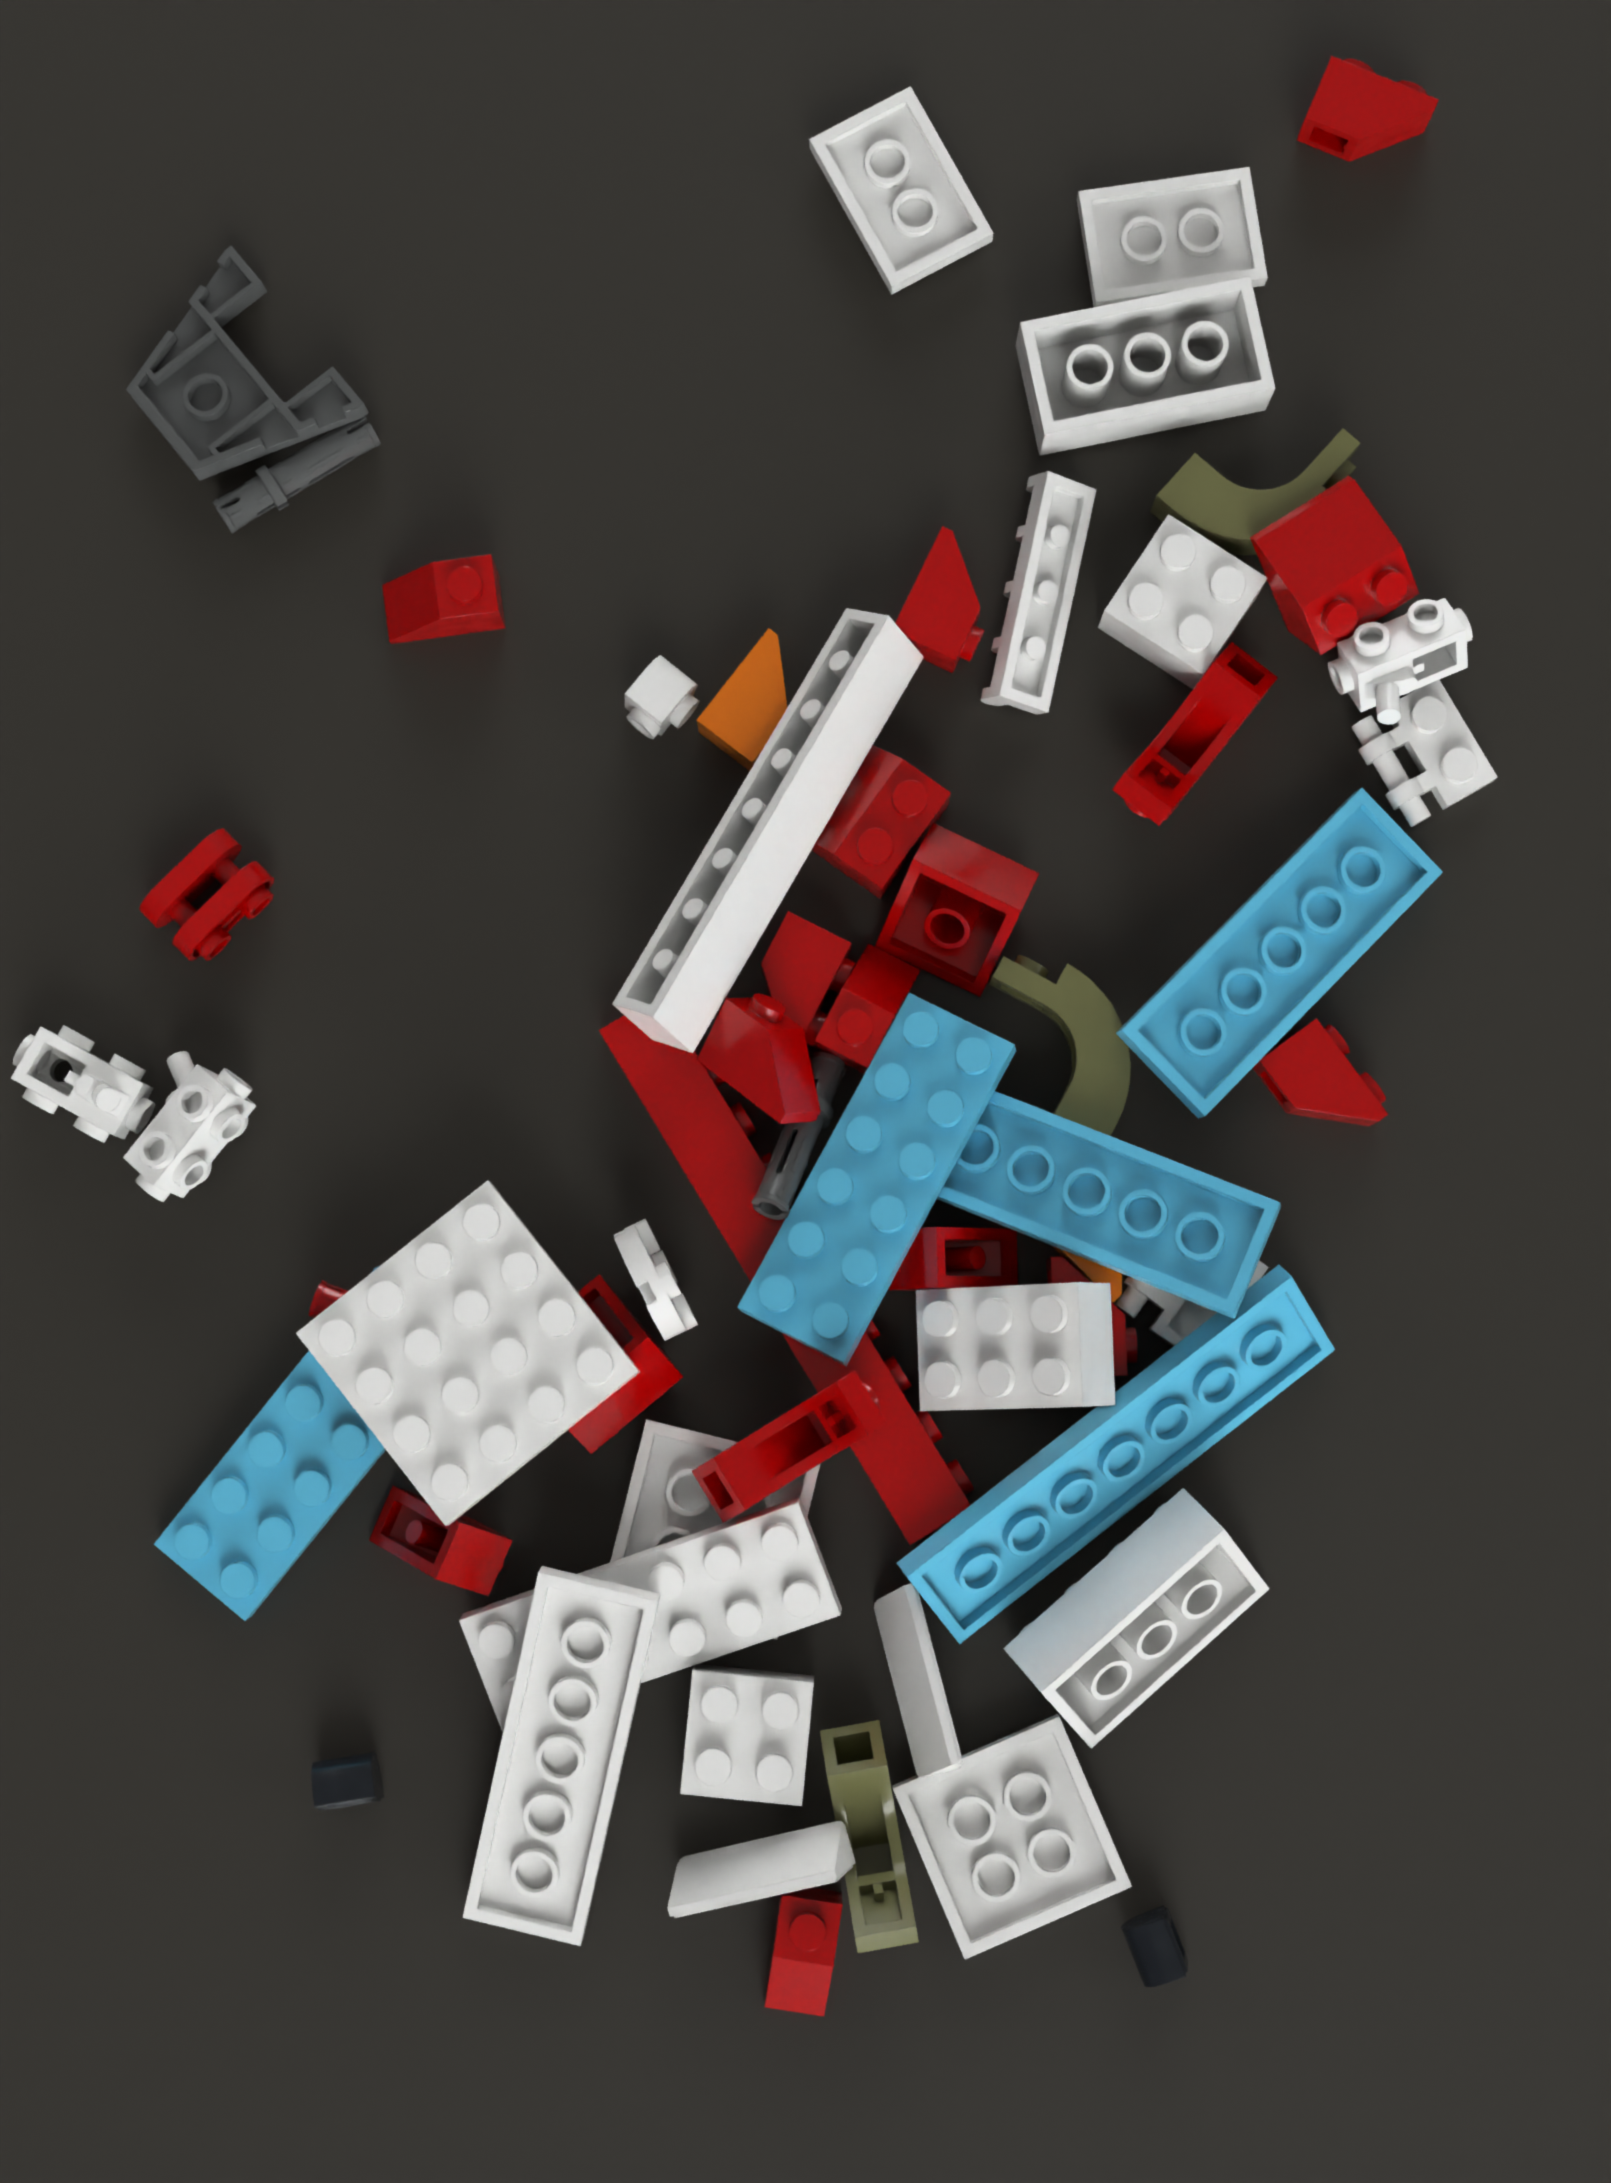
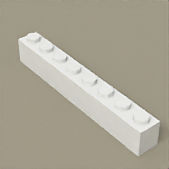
(768, 830)

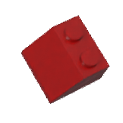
(1333, 566)
(881, 820)
(956, 909)
(655, 1367)

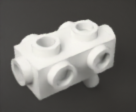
(1401, 656)
(102, 1094)
(190, 1128)

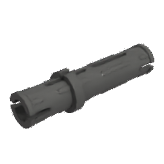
(295, 473)
(797, 1143)

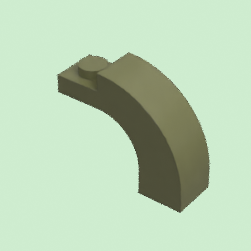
(1235, 513)
(1090, 1024)
(865, 1804)

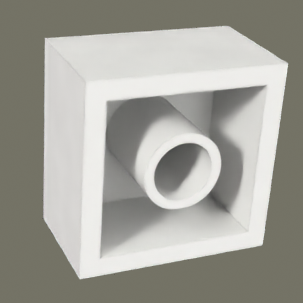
(1181, 601)
(747, 1735)

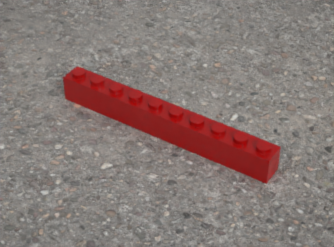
(726, 1174)

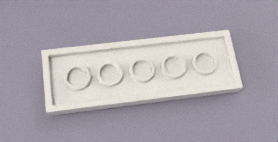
(716, 1597)
(561, 1755)

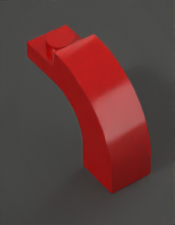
(1194, 735)
(790, 1446)

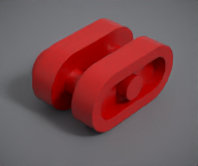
(206, 930)

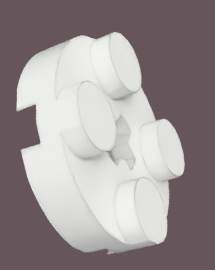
(655, 1279)

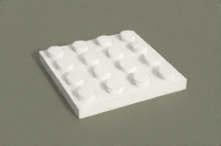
(467, 1353)

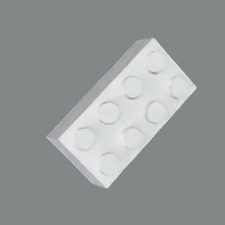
(1144, 365)

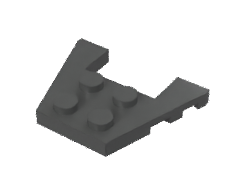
(211, 396)

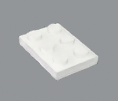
(901, 190)
(1170, 235)

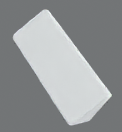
(917, 1682)
(760, 1869)

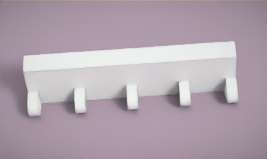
(1040, 593)

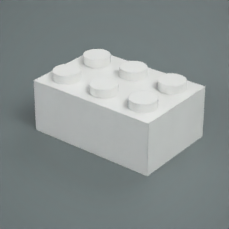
(1015, 1347)

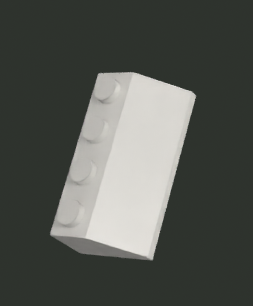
(1137, 1617)

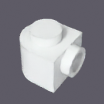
(660, 698)

